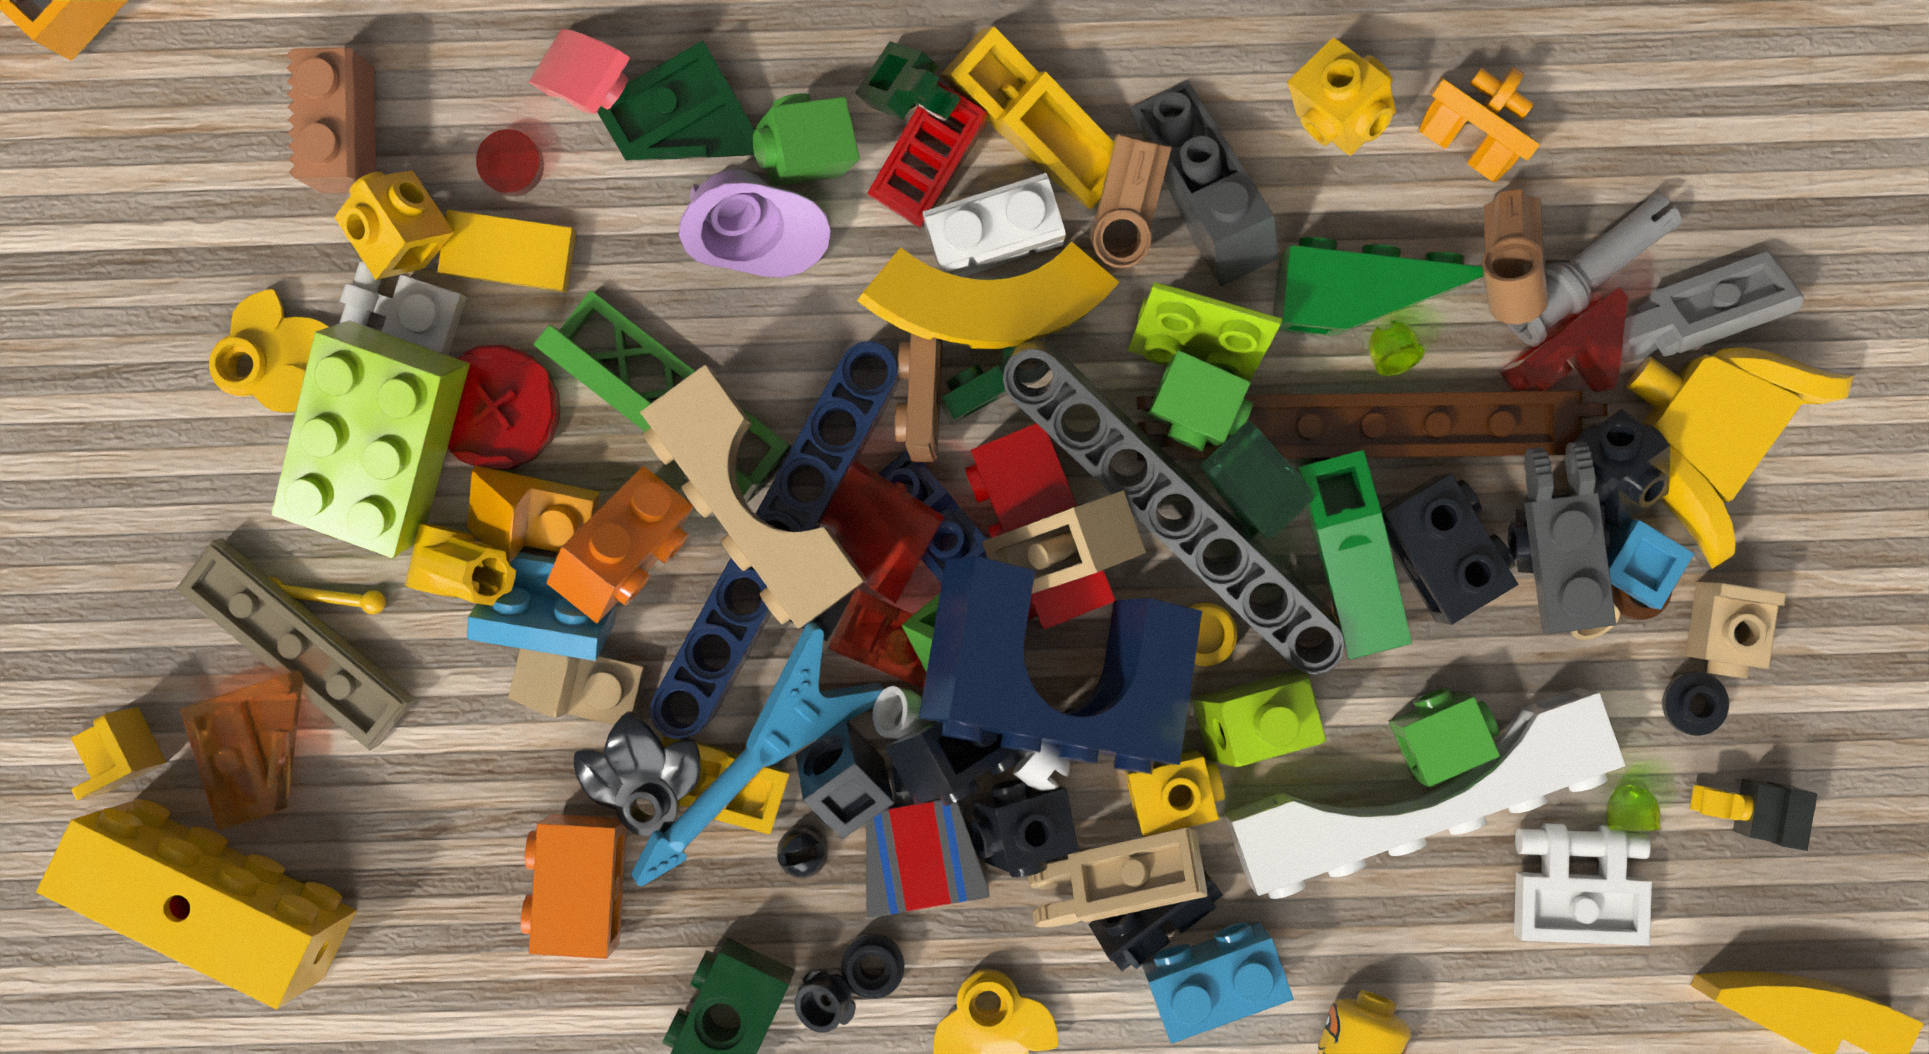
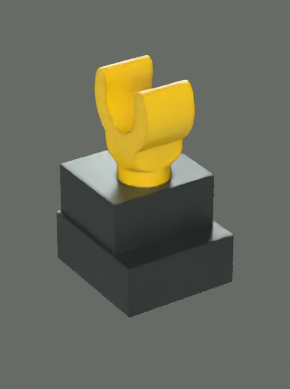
(1762, 811)

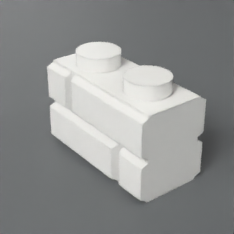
(995, 227)

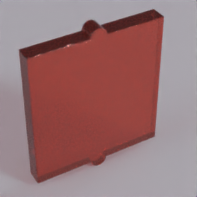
(881, 528)

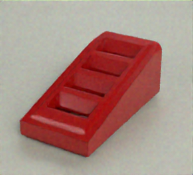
(965, 112)

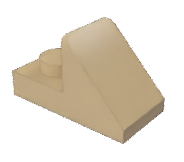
(577, 686)

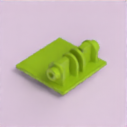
(1202, 328)

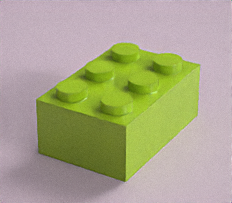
(369, 437)

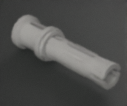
(1572, 282)

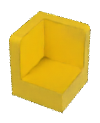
(115, 752)

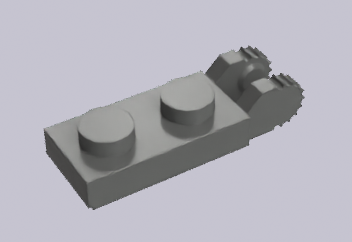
(1568, 544)

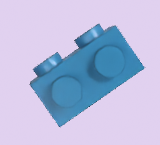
(1216, 980)

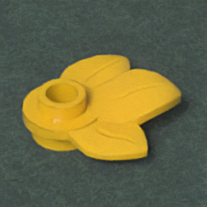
(276, 346)
(1010, 1028)

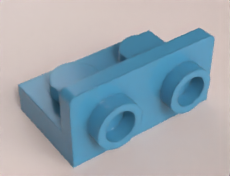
(538, 616)

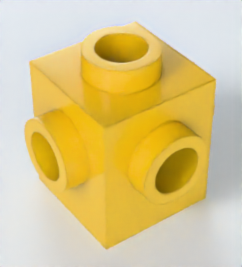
(1343, 97)
(393, 223)

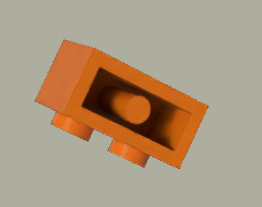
(619, 544)
(575, 886)

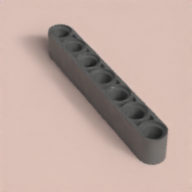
(1186, 536)

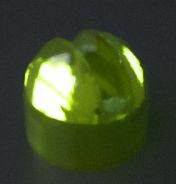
(1395, 349)
(1633, 810)

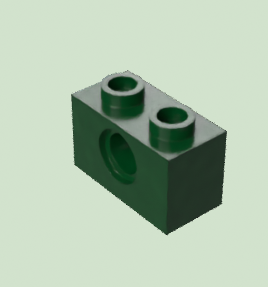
(737, 978)

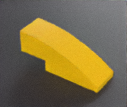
(1033, 114)
(1812, 1011)

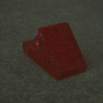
(1586, 339)
(875, 636)

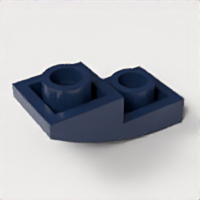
(957, 533)

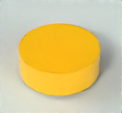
(1216, 634)

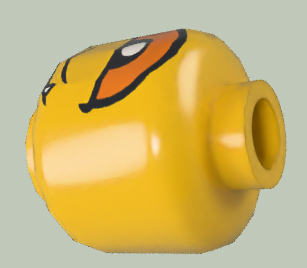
(1364, 1027)

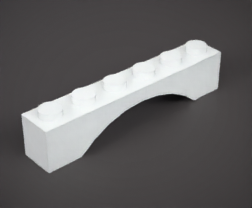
(1541, 751)

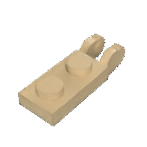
(1123, 878)

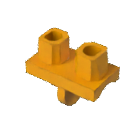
(1503, 141)

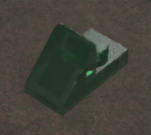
(1256, 482)

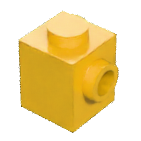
(1175, 794)

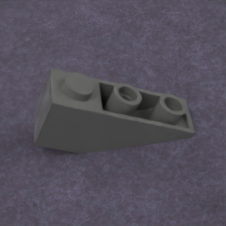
(1209, 185)

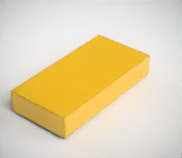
(508, 251)

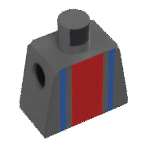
(920, 856)

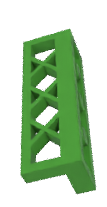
(617, 389)

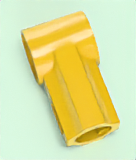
(458, 566)

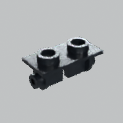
(1138, 935)

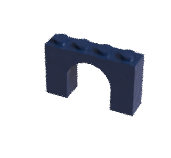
(982, 681)

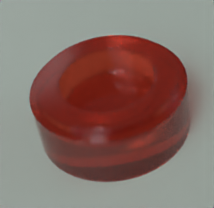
(510, 162)

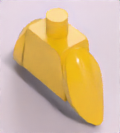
(1720, 425)

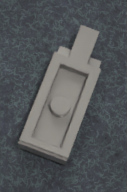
(1710, 307)

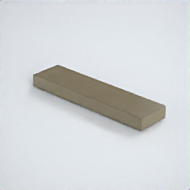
(293, 640)

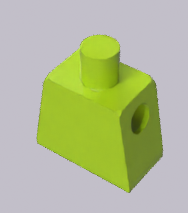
(1260, 719)

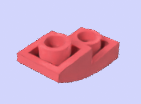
(581, 72)

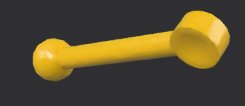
(371, 602)

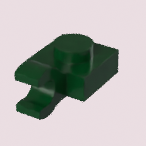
(903, 80)
(975, 389)

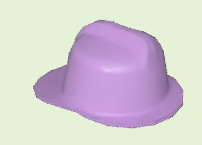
(752, 226)

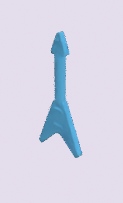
(789, 721)

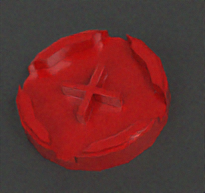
(504, 409)

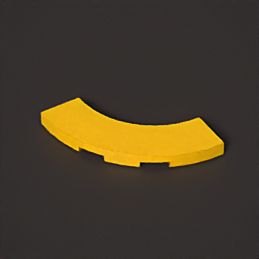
(987, 311)

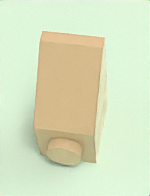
(1071, 542)

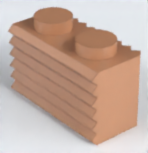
(331, 118)

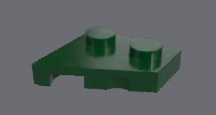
(679, 112)

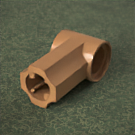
(1130, 194)
(1514, 257)

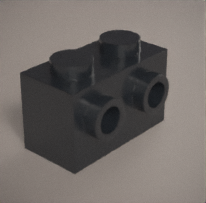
(1448, 548)
(947, 766)

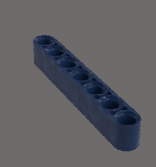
(780, 504)

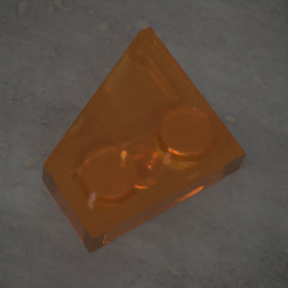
(246, 747)

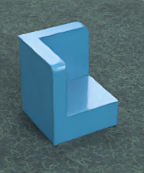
(1645, 562)

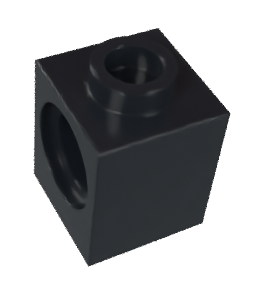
(844, 779)

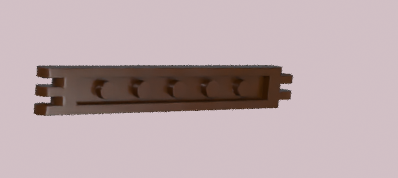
(1405, 424)

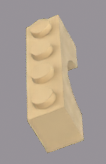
(702, 431)

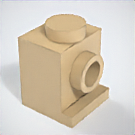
(1713, 621)

